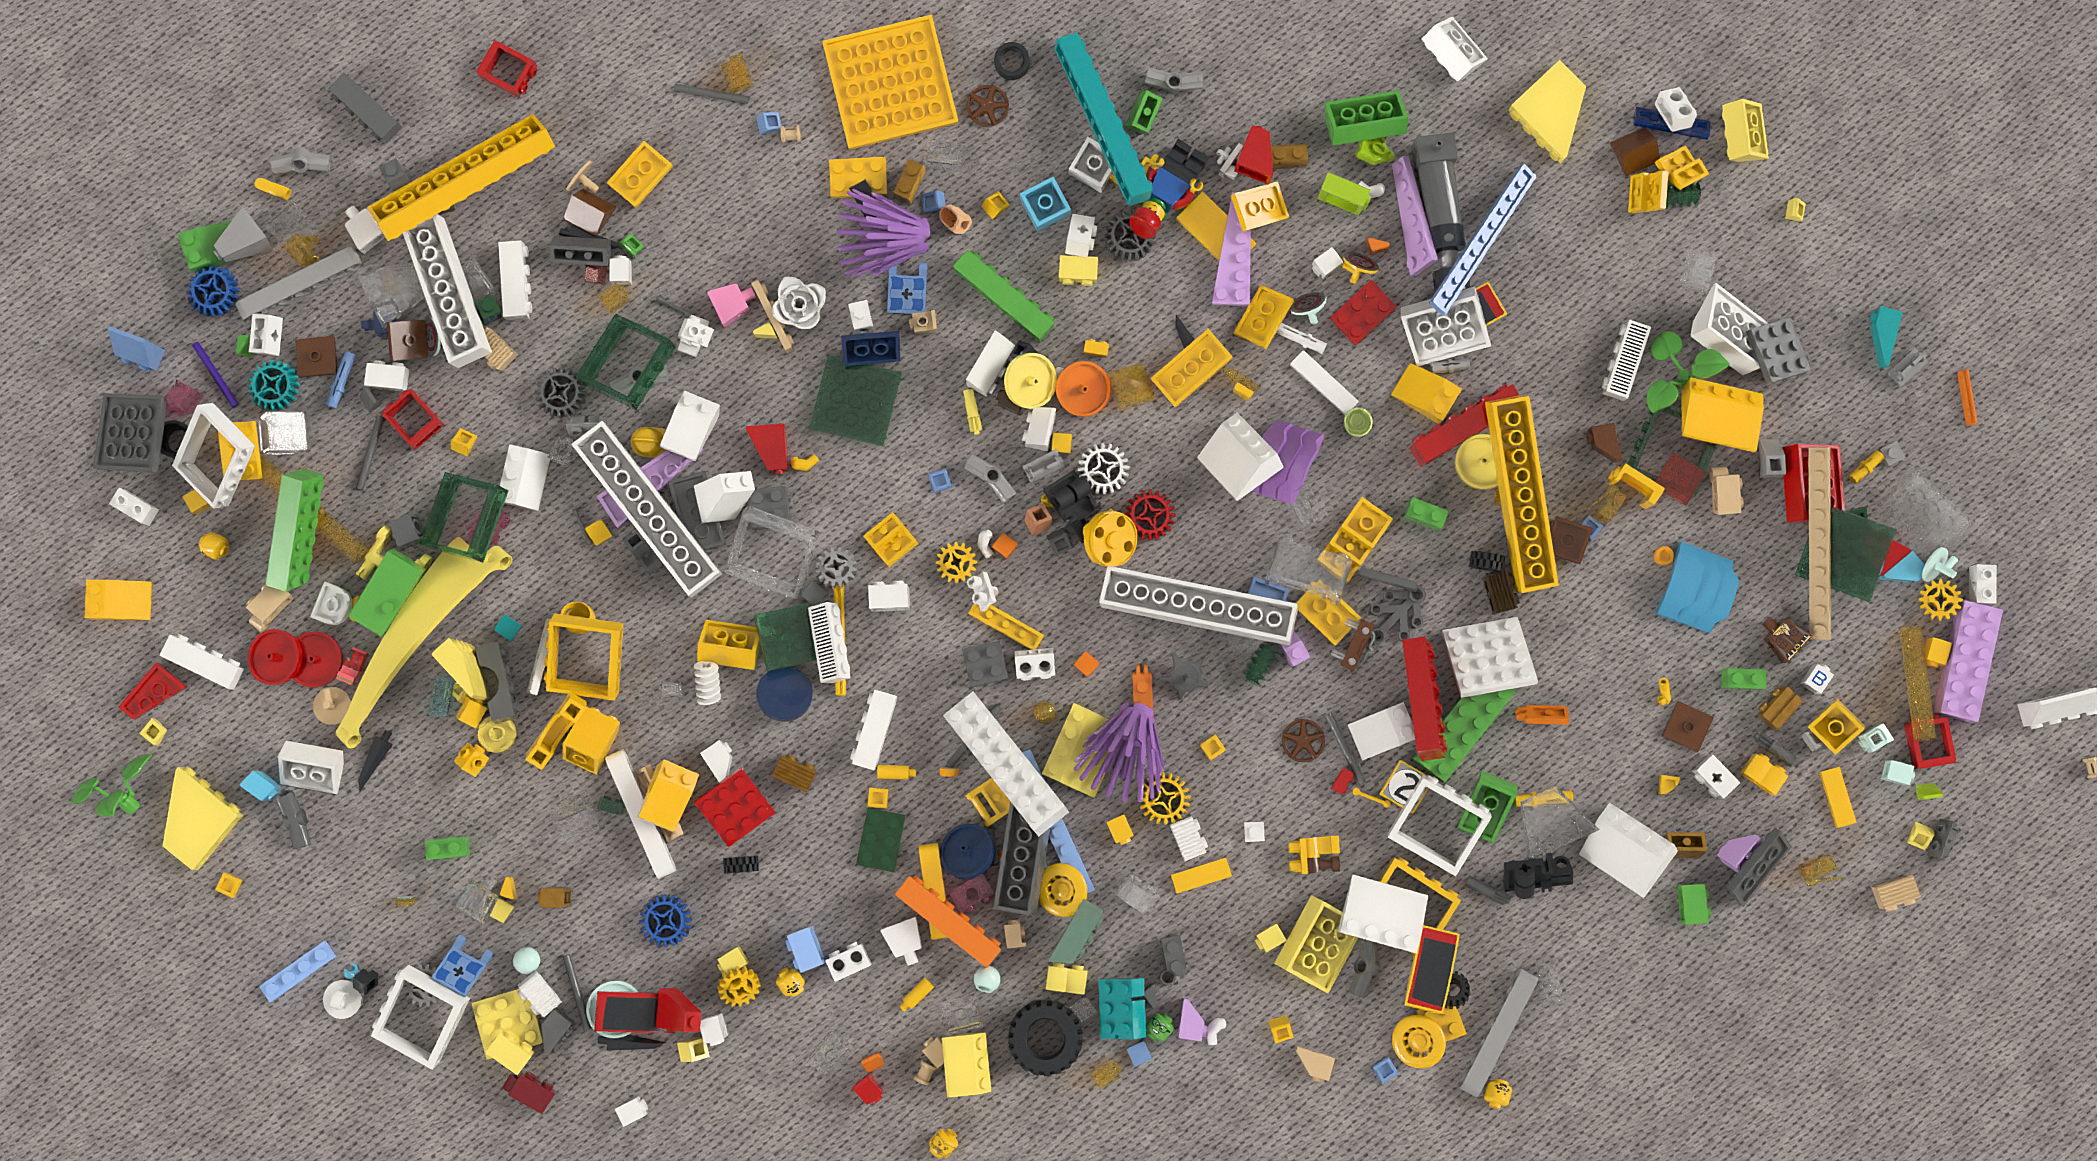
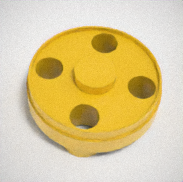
(1110, 538)

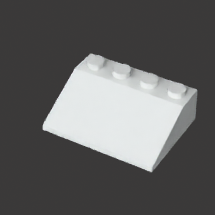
(1723, 327)
(1447, 335)
(1239, 457)
(2059, 706)
(1628, 850)
(1383, 913)

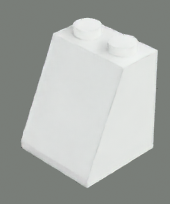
(723, 496)

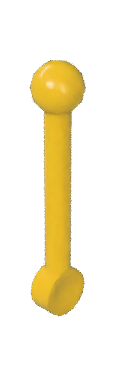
(1386, 803)

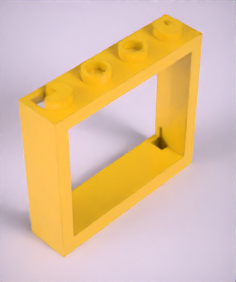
(579, 688)
(1433, 884)

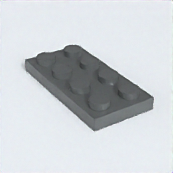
(706, 534)
(1759, 866)

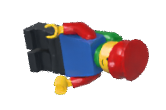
(1170, 187)

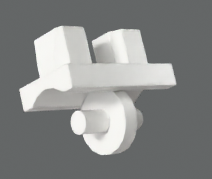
(1228, 168)
(984, 593)

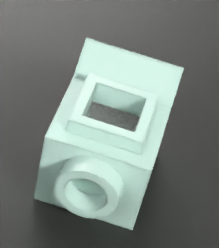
(1875, 738)

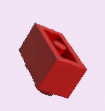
(1342, 780)

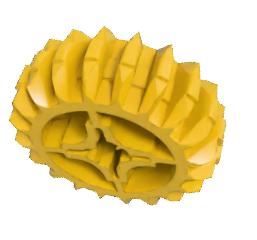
(1148, 804)

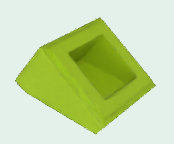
(1928, 791)

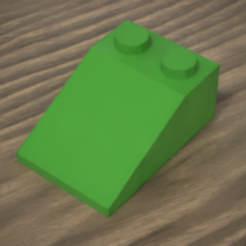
(199, 246)
(1497, 797)

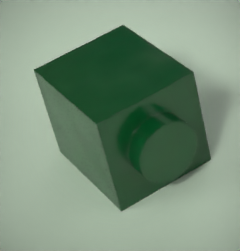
(488, 310)

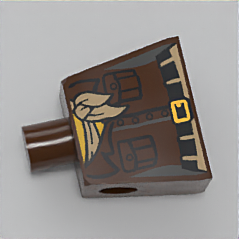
(1785, 638)

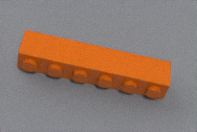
(948, 921)

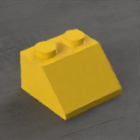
(1836, 726)

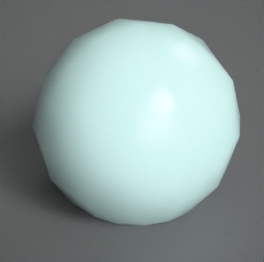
(526, 960)
(987, 979)

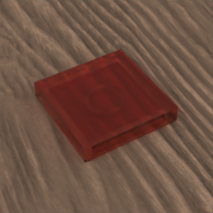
(1680, 478)

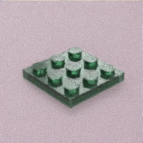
(786, 637)

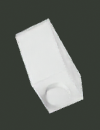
(718, 759)

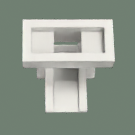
(693, 334)

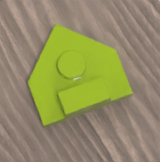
(1374, 151)

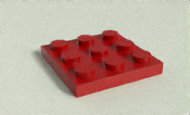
(734, 807)

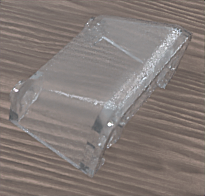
(1309, 569)

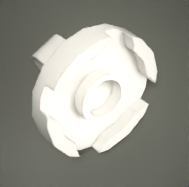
(342, 999)

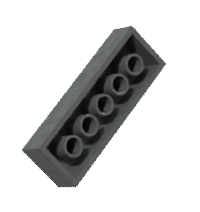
(1020, 866)

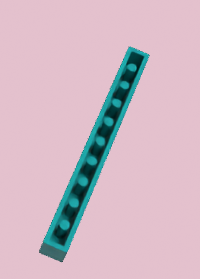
(1103, 119)

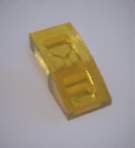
(1235, 376)

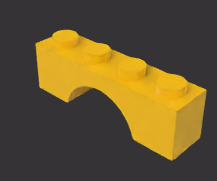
(558, 725)

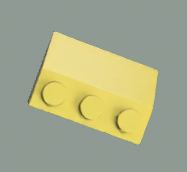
(1745, 131)
(966, 1064)

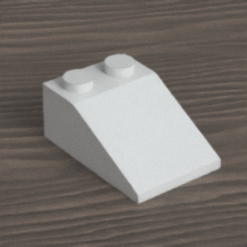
(690, 425)
(1382, 731)

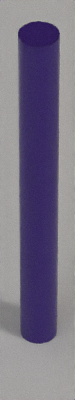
(215, 374)

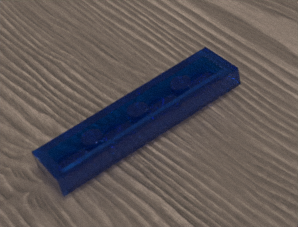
(1653, 120)

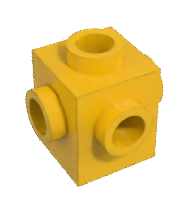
(472, 759)

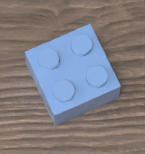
(805, 949)

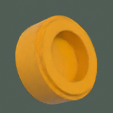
(1664, 555)
(949, 771)

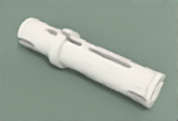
(1302, 338)

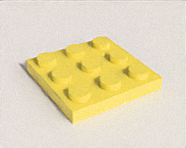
(508, 1013)

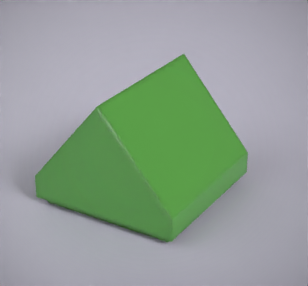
(631, 245)

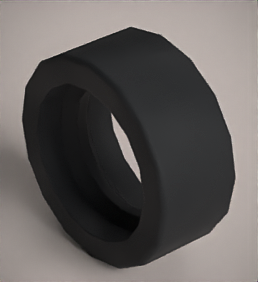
(1008, 75)

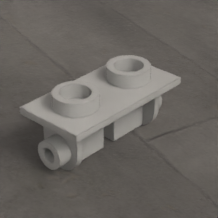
(1908, 366)
(577, 426)
(1043, 465)

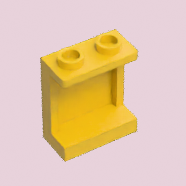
(1639, 482)

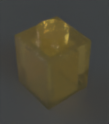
(614, 298)
(1106, 1073)

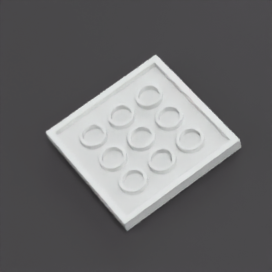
(1489, 657)

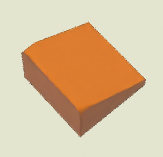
(1376, 246)
(1004, 545)
(1086, 664)
(873, 1062)

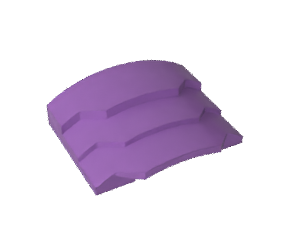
(1296, 450)

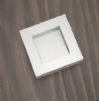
(1254, 831)

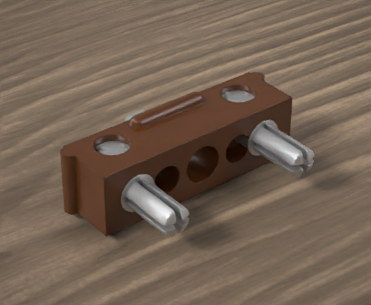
(1357, 644)

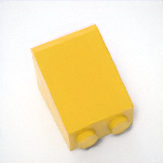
(590, 740)

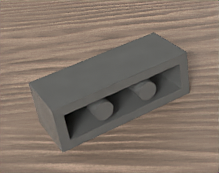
(580, 250)

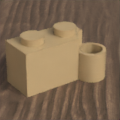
(1725, 491)
(267, 606)

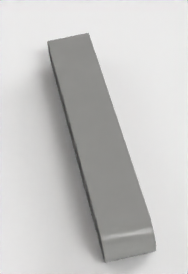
(299, 283)
(1498, 1032)

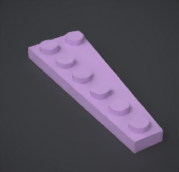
(1415, 228)
(1233, 273)
(658, 471)

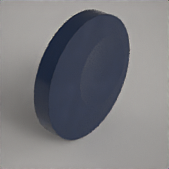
(784, 694)
(967, 851)

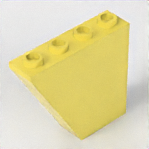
(1551, 110)
(196, 819)

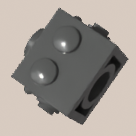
(407, 530)

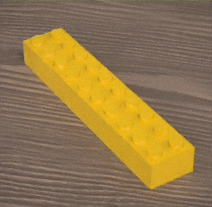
(460, 177)
(1522, 493)

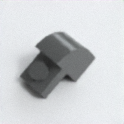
(643, 552)

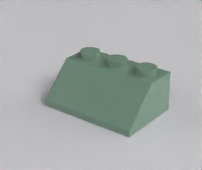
(1077, 933)

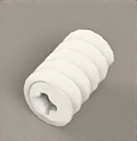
(708, 682)

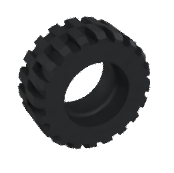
(1045, 1064)

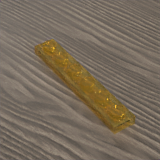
(1917, 683)

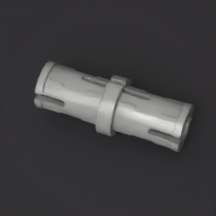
(1450, 366)

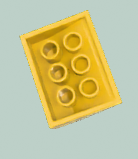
(1721, 414)

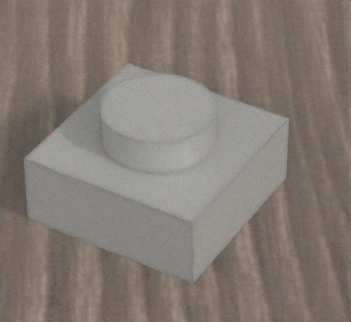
(1892, 453)
(1812, 740)

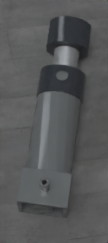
(1435, 161)

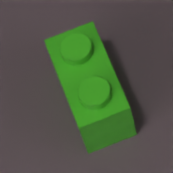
(1143, 112)
(1425, 514)
(1743, 679)
(447, 848)
(1693, 904)

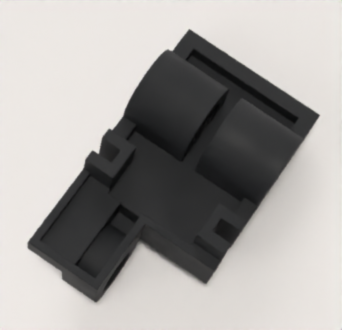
(1073, 501)
(1534, 873)

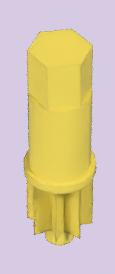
(972, 412)

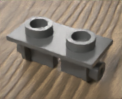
(1944, 831)

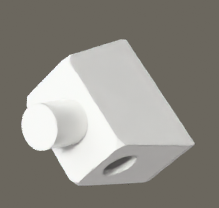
(363, 229)
(861, 317)
(904, 939)

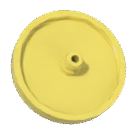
(1030, 380)
(1476, 462)

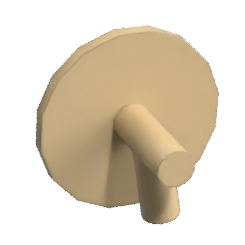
(580, 177)
(331, 705)

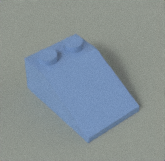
(135, 350)

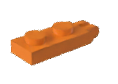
(1142, 686)
(1543, 714)

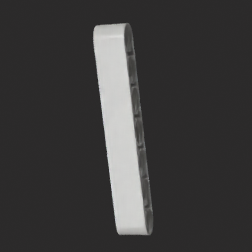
(633, 799)

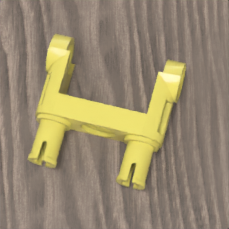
(374, 558)

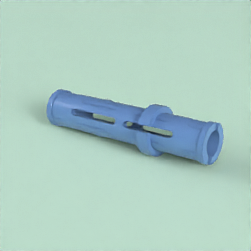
(340, 380)

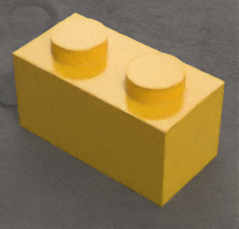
(1096, 348)

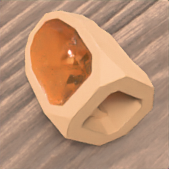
(955, 219)

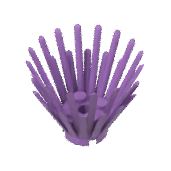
(903, 234)
(1131, 730)

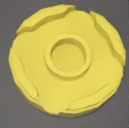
(500, 739)

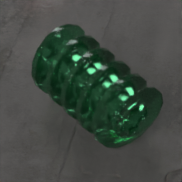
(1688, 194)
(1260, 664)

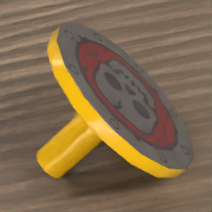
(1358, 263)

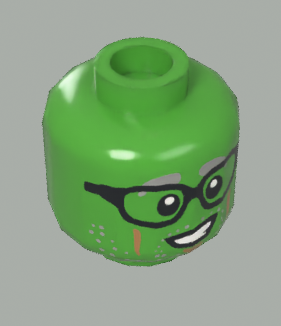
(1159, 1027)

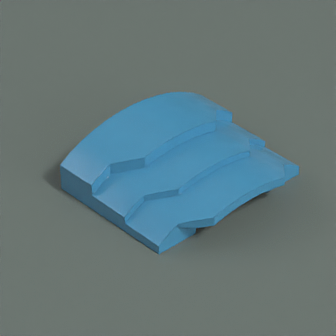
(1698, 588)

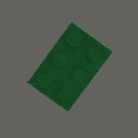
(880, 840)

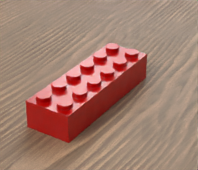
(1456, 428)
(1423, 698)

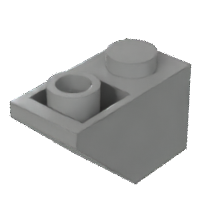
(1771, 458)

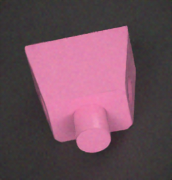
(730, 302)

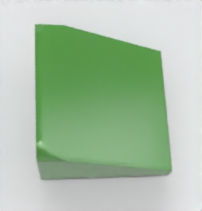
(242, 346)

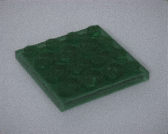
(855, 401)
(1857, 553)

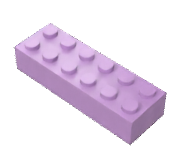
(1969, 662)

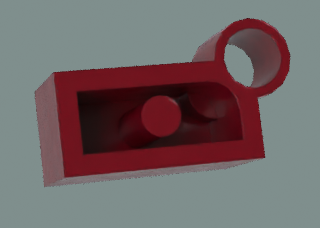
(529, 1090)

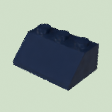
(870, 348)

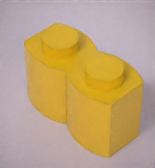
(1764, 774)

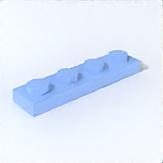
(297, 971)

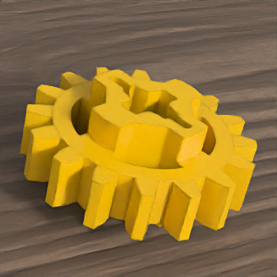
(964, 559)
(1950, 600)
(738, 986)

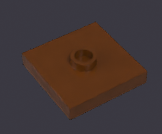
(407, 340)
(316, 356)
(1569, 539)
(1687, 726)

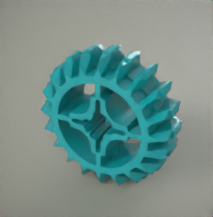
(284, 397)

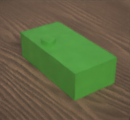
(1365, 117)
(387, 592)

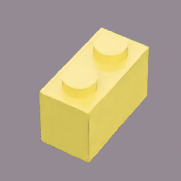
(1078, 270)
(510, 1051)

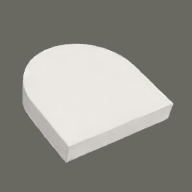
(332, 605)

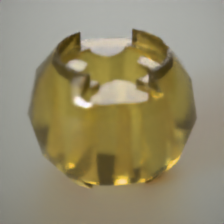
(1044, 712)

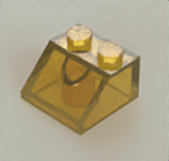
(1130, 387)

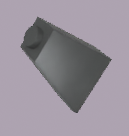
(395, 174)

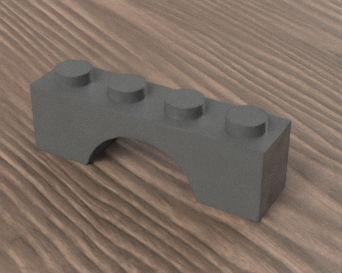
(502, 706)

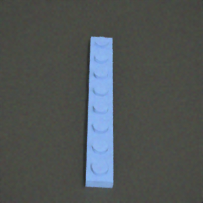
(1061, 839)

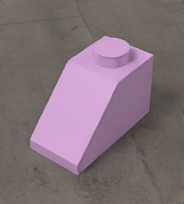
(1296, 651)
(1738, 851)
(1191, 1024)

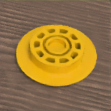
(1062, 889)
(1419, 1041)

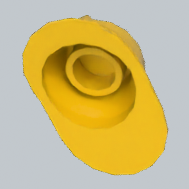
(647, 441)

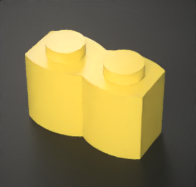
(1066, 979)

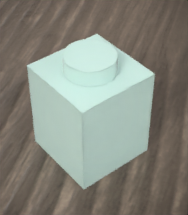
(1898, 772)

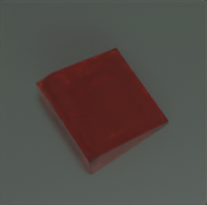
(595, 274)

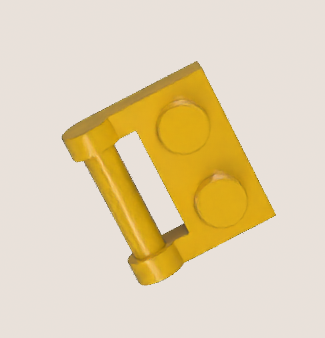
(996, 799)

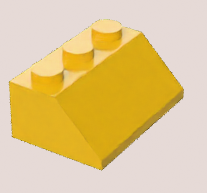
(729, 644)

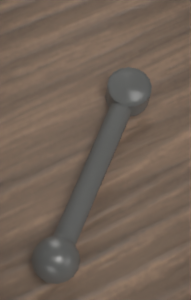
(659, 299)
(588, 541)

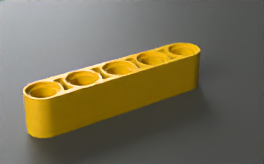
(932, 877)

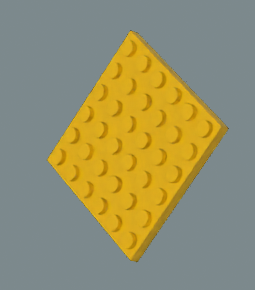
(890, 82)

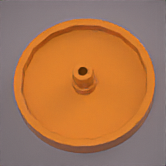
(1082, 388)

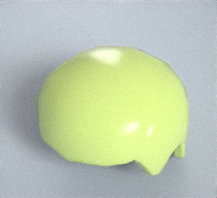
(1358, 422)

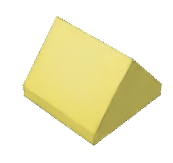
(1795, 210)

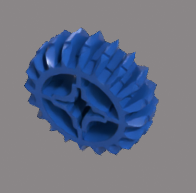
(210, 305)
(657, 915)

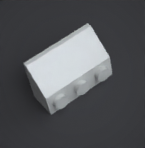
(1454, 49)
(990, 365)
(524, 477)
(310, 767)

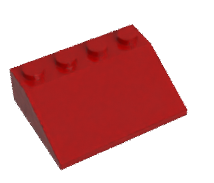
(1797, 481)

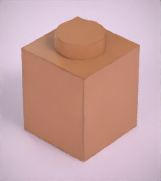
(1038, 519)

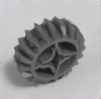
(1139, 249)
(554, 396)

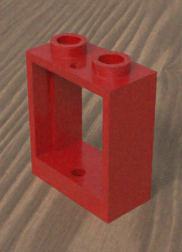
(490, 61)
(423, 434)
(1914, 749)

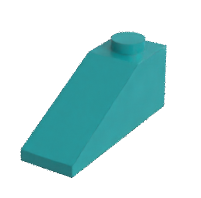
(1884, 333)

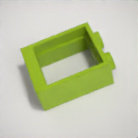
(1344, 194)

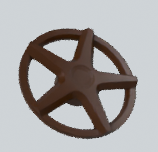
(987, 105)
(1303, 740)

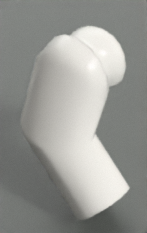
(983, 541)
(1213, 1028)

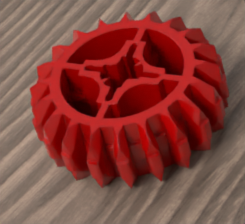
(1165, 510)

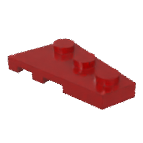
(151, 691)

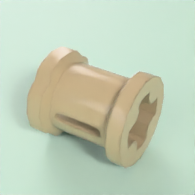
(790, 133)
(2091, 764)
(925, 1073)

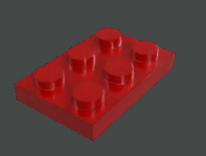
(1363, 312)

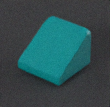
(507, 627)

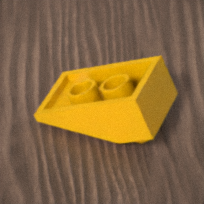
(1426, 392)
(118, 600)
(668, 795)

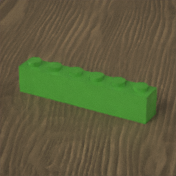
(1003, 295)

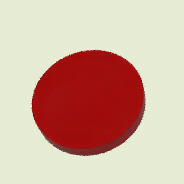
(274, 657)
(320, 659)

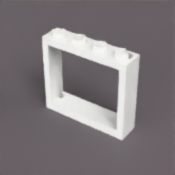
(184, 461)
(1422, 850)
(400, 1044)

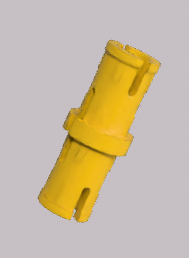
(1866, 467)

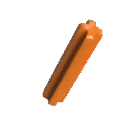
(1967, 397)

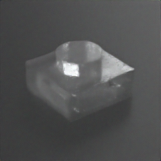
(1083, 1009)

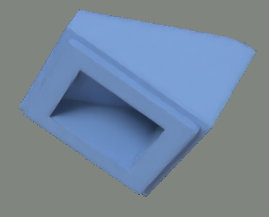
(768, 122)
(932, 201)

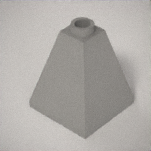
(241, 239)

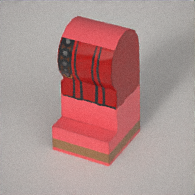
(353, 666)

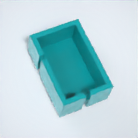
(1119, 1014)

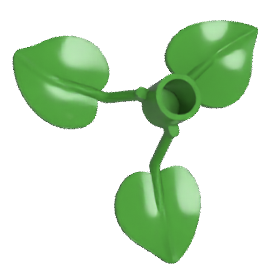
(1666, 345)
(107, 805)

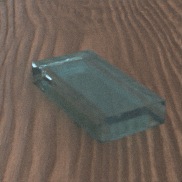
(441, 697)

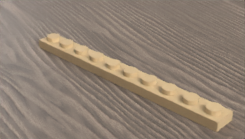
(1819, 543)

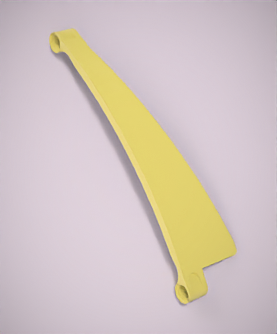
(431, 600)

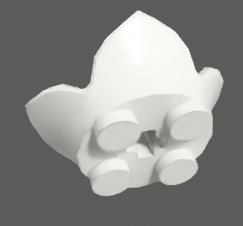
(792, 291)

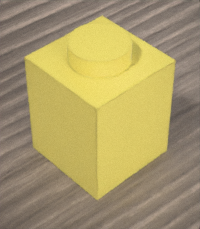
(1269, 938)
(731, 960)
(692, 1049)

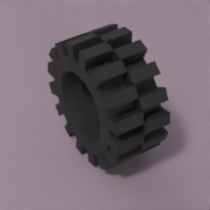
(1487, 561)
(741, 864)
(1464, 992)

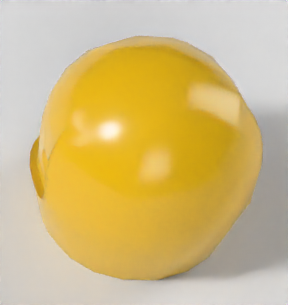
(580, 610)

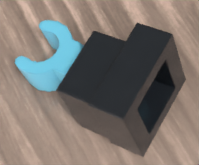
(1021, 348)
(362, 980)

